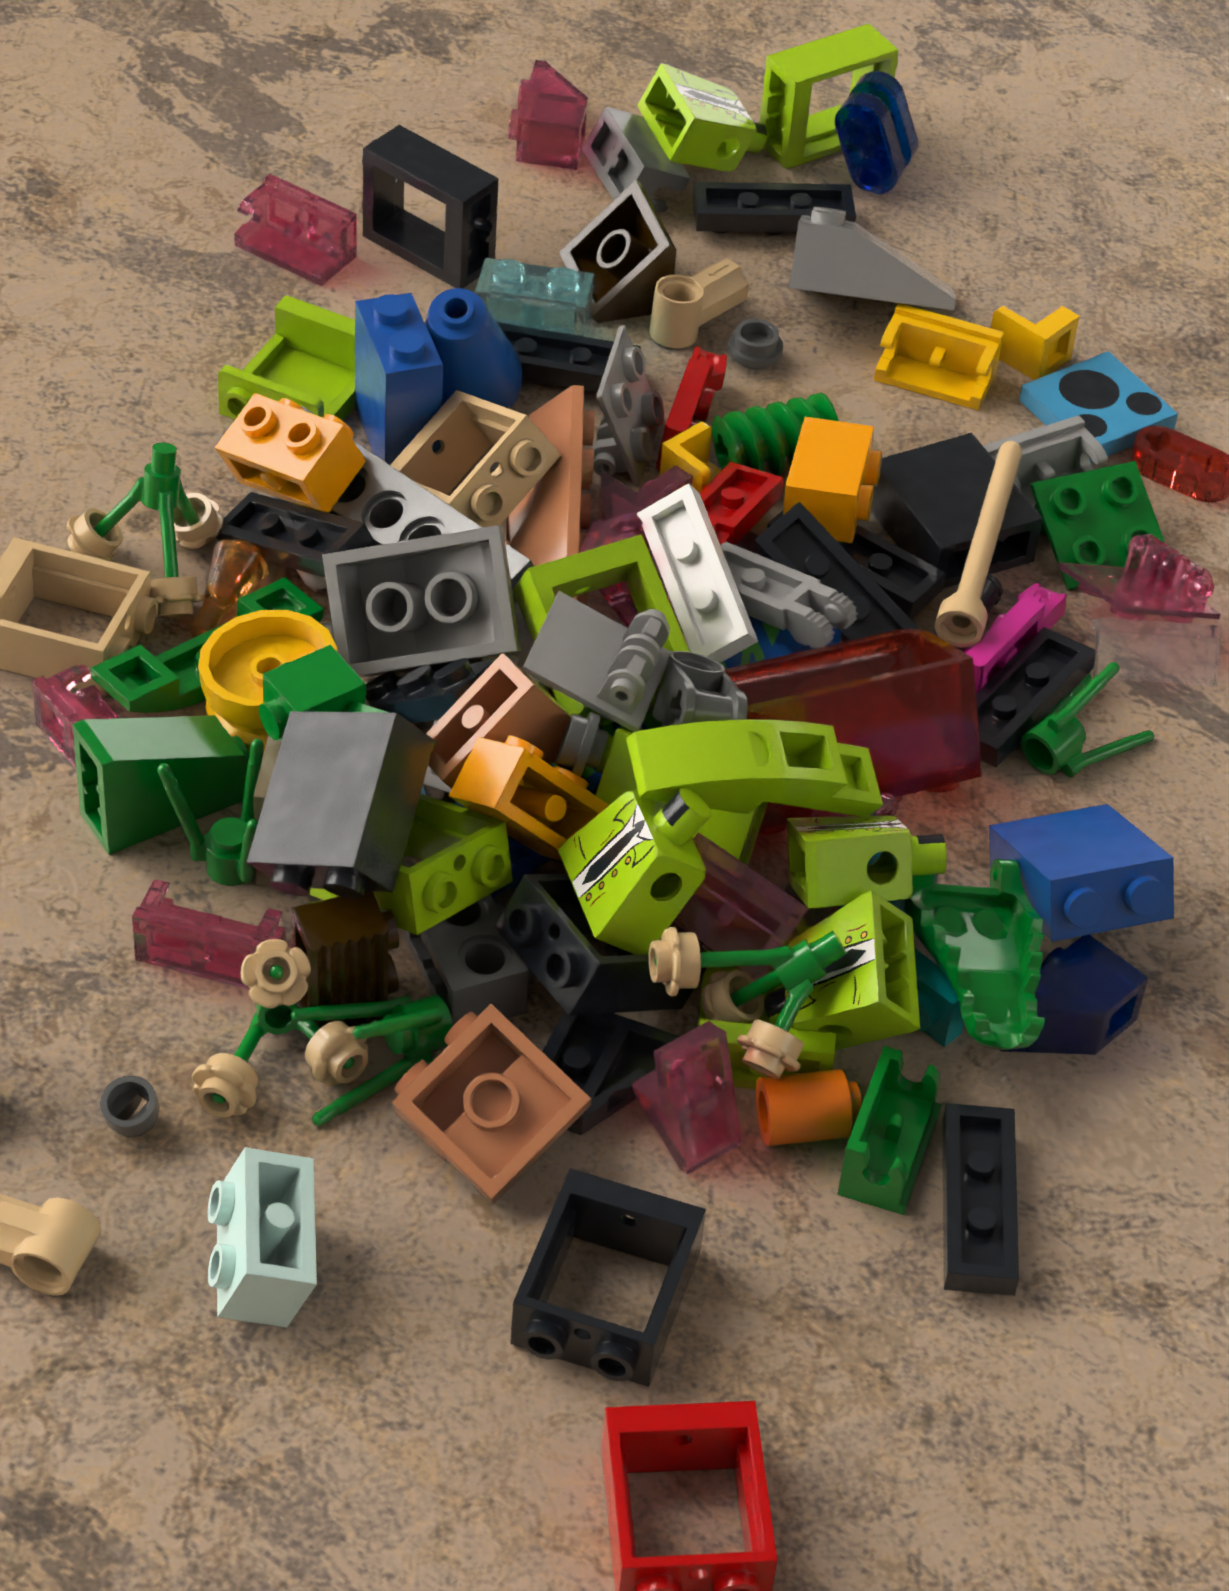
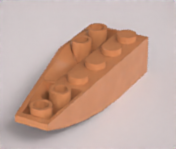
(551, 514)

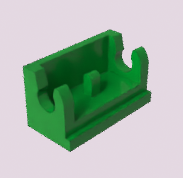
(890, 1135)

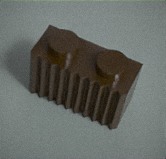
(346, 952)

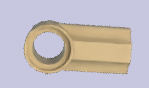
(688, 302)
(46, 1242)

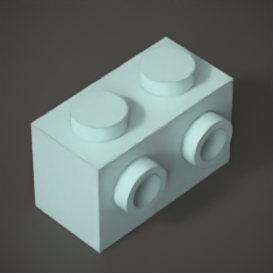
(264, 1237)

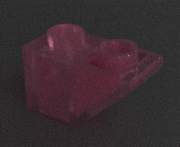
(549, 119)

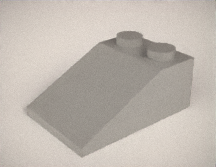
(853, 262)
(422, 601)

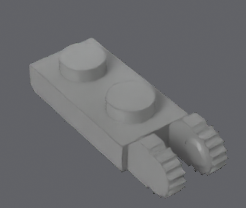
(788, 597)

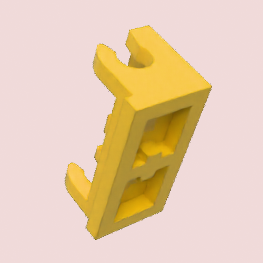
(939, 356)

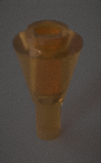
(233, 573)

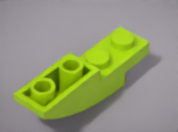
(755, 761)

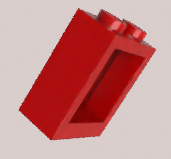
(711, 1438)

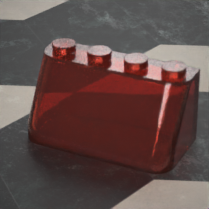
(888, 692)

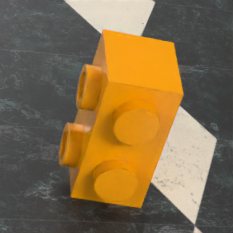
(291, 452)
(834, 474)
(534, 799)

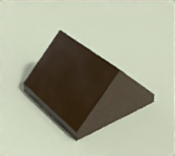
(626, 253)

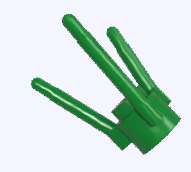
(1060, 737)
(230, 838)
(408, 1028)

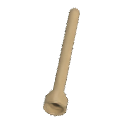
(963, 614)

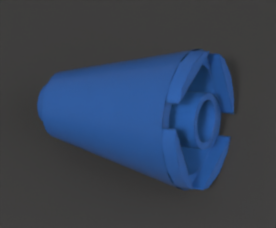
(473, 349)

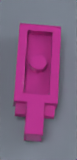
(1012, 631)

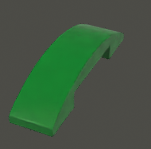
(172, 678)

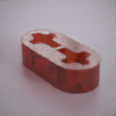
(1182, 463)

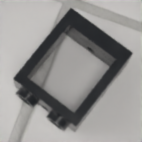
(464, 189)
(547, 932)
(596, 1213)

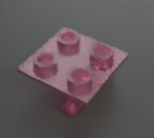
(1152, 583)

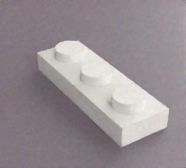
(697, 575)

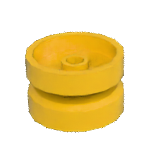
(238, 656)

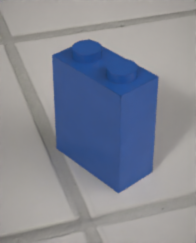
(394, 373)
(1087, 870)

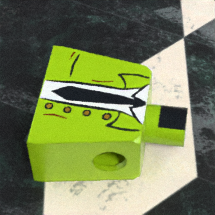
(699, 120)
(832, 857)
(637, 866)
(869, 989)

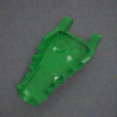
(987, 951)

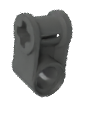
(697, 691)

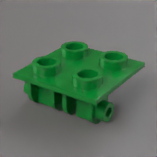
(1094, 515)

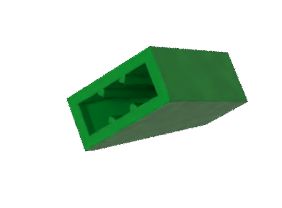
(120, 778)

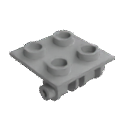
(629, 412)
(601, 660)

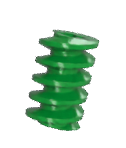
(766, 433)

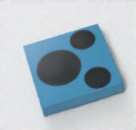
(1104, 396)

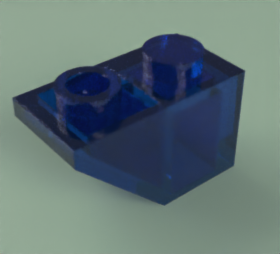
(1085, 998)

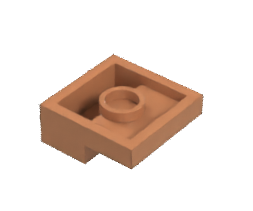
(489, 1101)

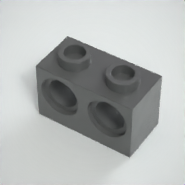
(472, 962)

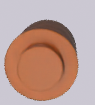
(806, 1107)

